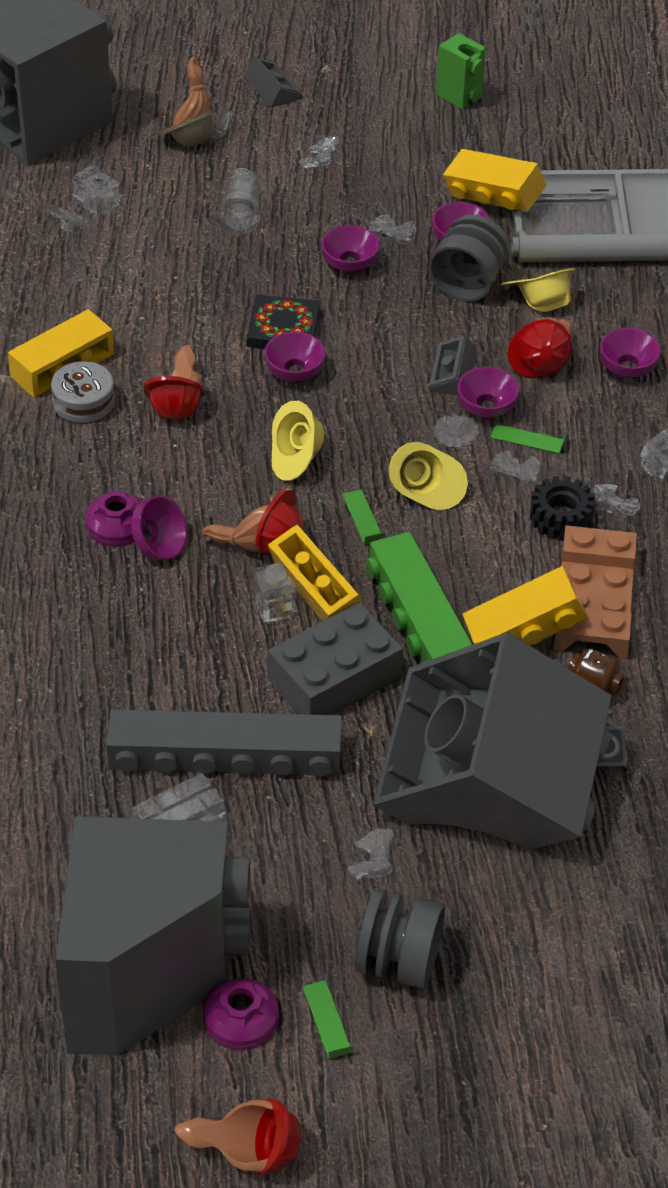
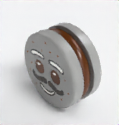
(83, 392)

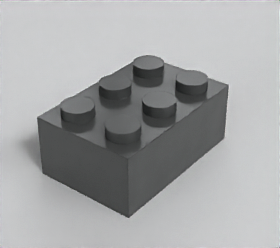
(335, 662)

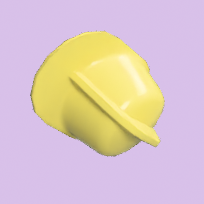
(546, 291)
(296, 440)
(428, 476)

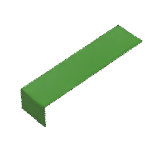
(528, 438)
(363, 517)
(327, 1019)

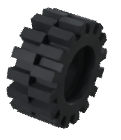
(564, 494)

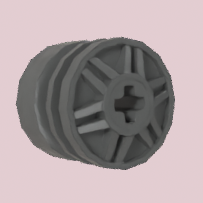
(469, 258)
(399, 938)

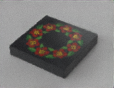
(281, 315)

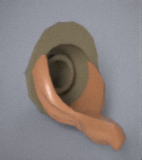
(194, 119)

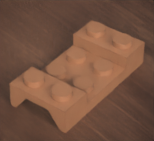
(602, 574)

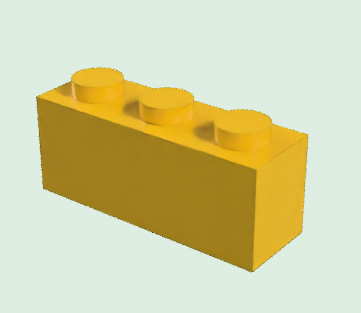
(494, 180)
(75, 340)
(313, 574)
(529, 610)

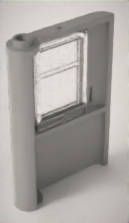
(595, 217)

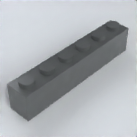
(224, 742)

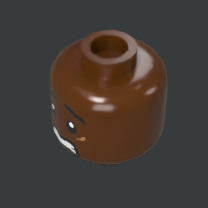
(599, 670)

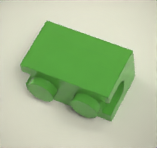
(460, 70)

